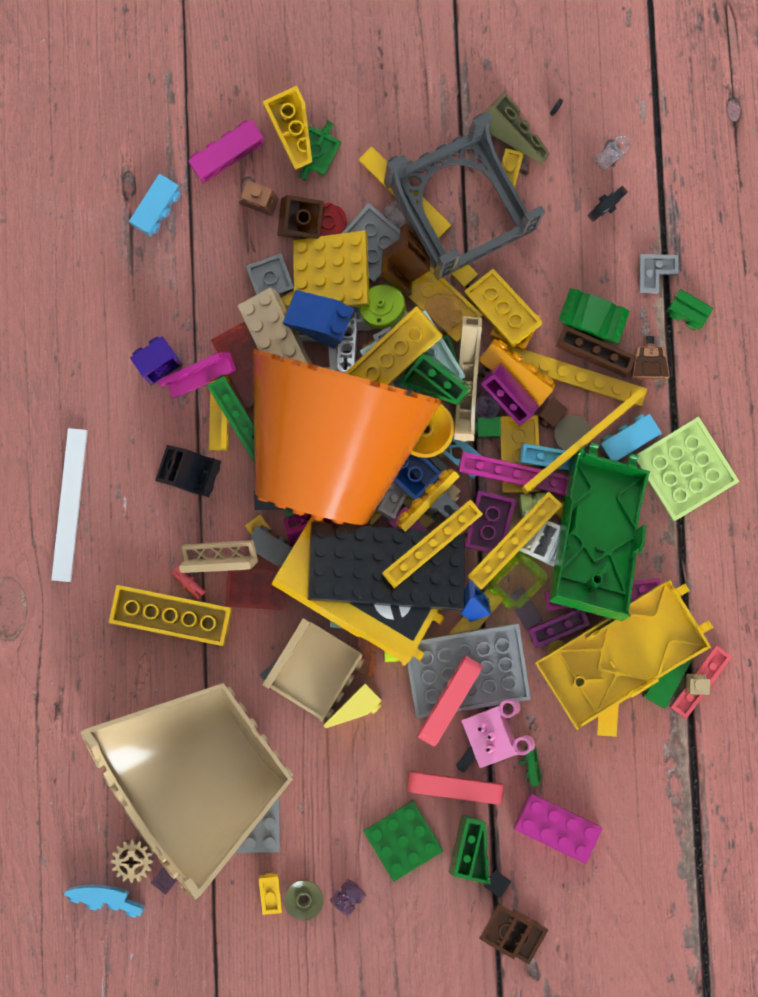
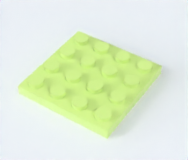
(686, 469)

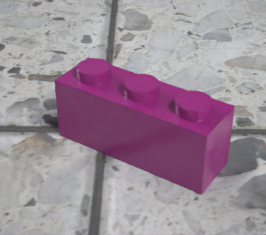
(510, 394)
(558, 627)

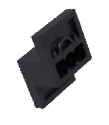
(188, 471)

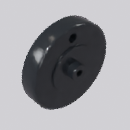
(607, 203)

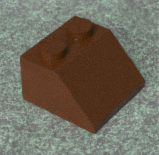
(300, 217)

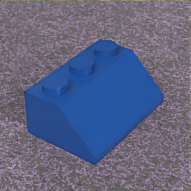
(417, 476)

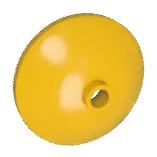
(438, 437)

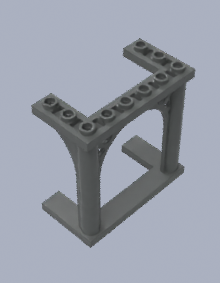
(479, 140)

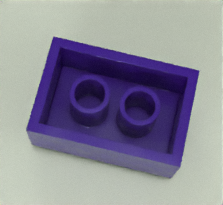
(155, 360)

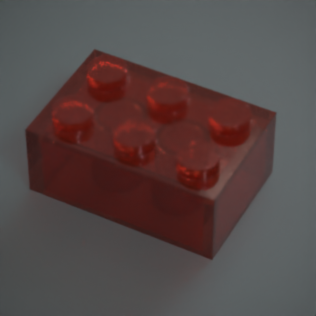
(253, 590)

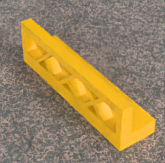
(218, 425)

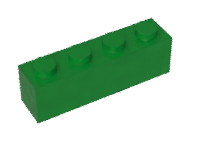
(663, 690)

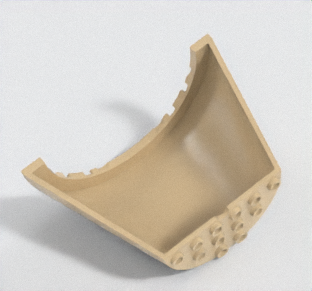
(190, 779)

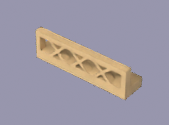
(217, 563)

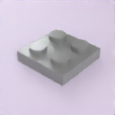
(270, 273)

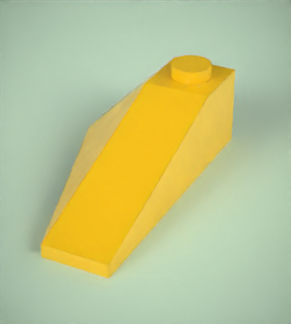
(290, 123)

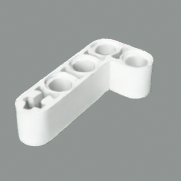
(350, 342)

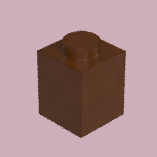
(552, 414)

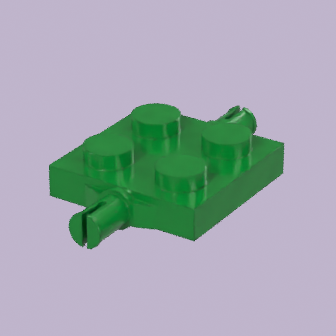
(322, 150)

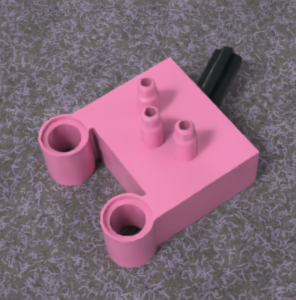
(492, 737)

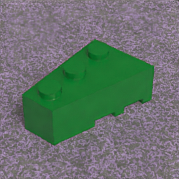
(436, 379)
(470, 851)

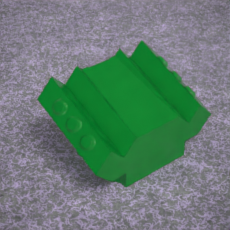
(594, 316)

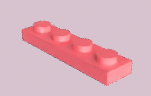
(711, 667)

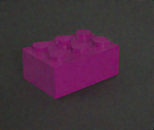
(494, 523)

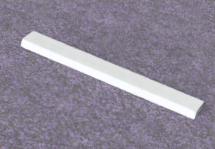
(69, 505)

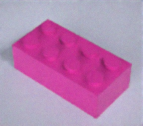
(557, 827)

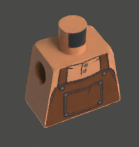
(258, 197)
(650, 362)

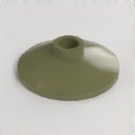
(299, 909)

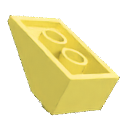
(358, 705)

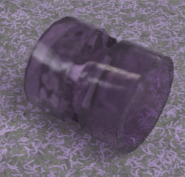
(487, 405)
(348, 897)

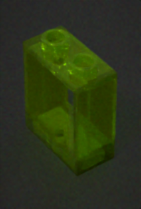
(532, 567)

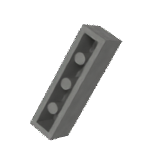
(268, 546)

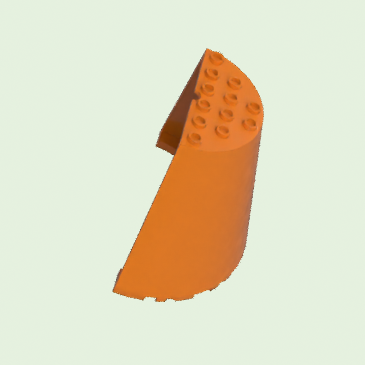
(330, 437)

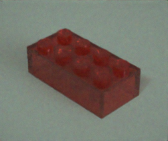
(240, 344)

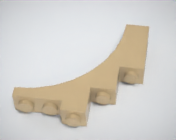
(468, 361)

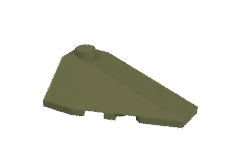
(512, 130)

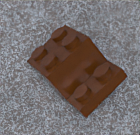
(404, 261)
(513, 933)

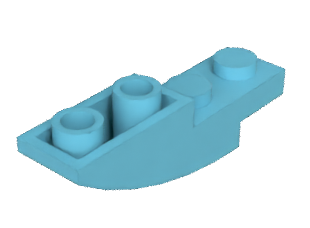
(97, 895)

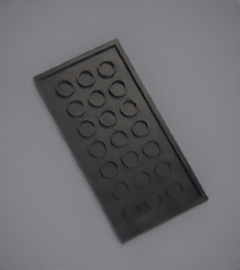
(350, 560)

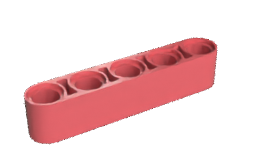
(449, 701)
(455, 787)

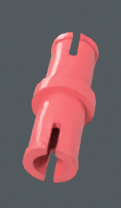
(189, 583)

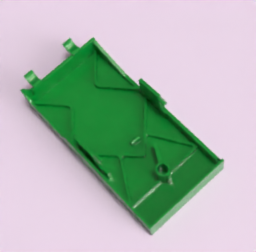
(599, 535)

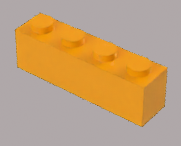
(526, 374)

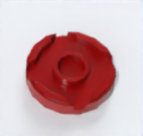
(333, 220)

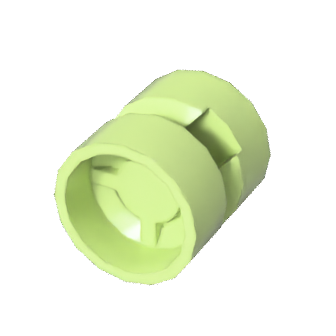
(527, 502)

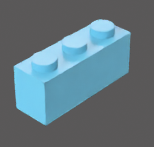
(155, 205)
(629, 437)

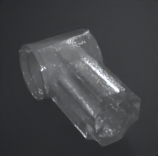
(612, 153)

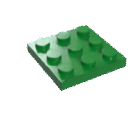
(403, 840)

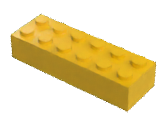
(170, 615)

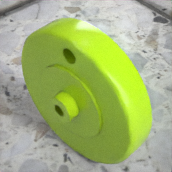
(385, 307)

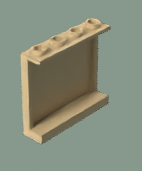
(314, 669)

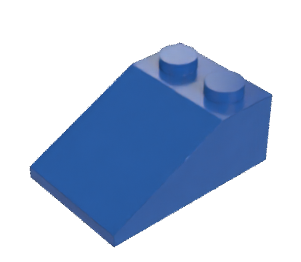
(318, 317)

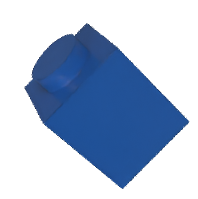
(475, 603)

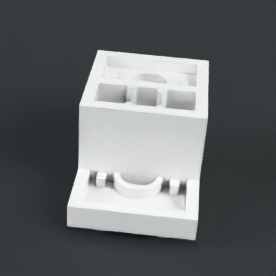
(543, 543)

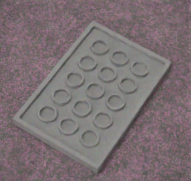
(493, 647)

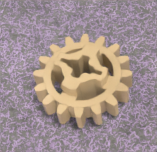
(132, 869)

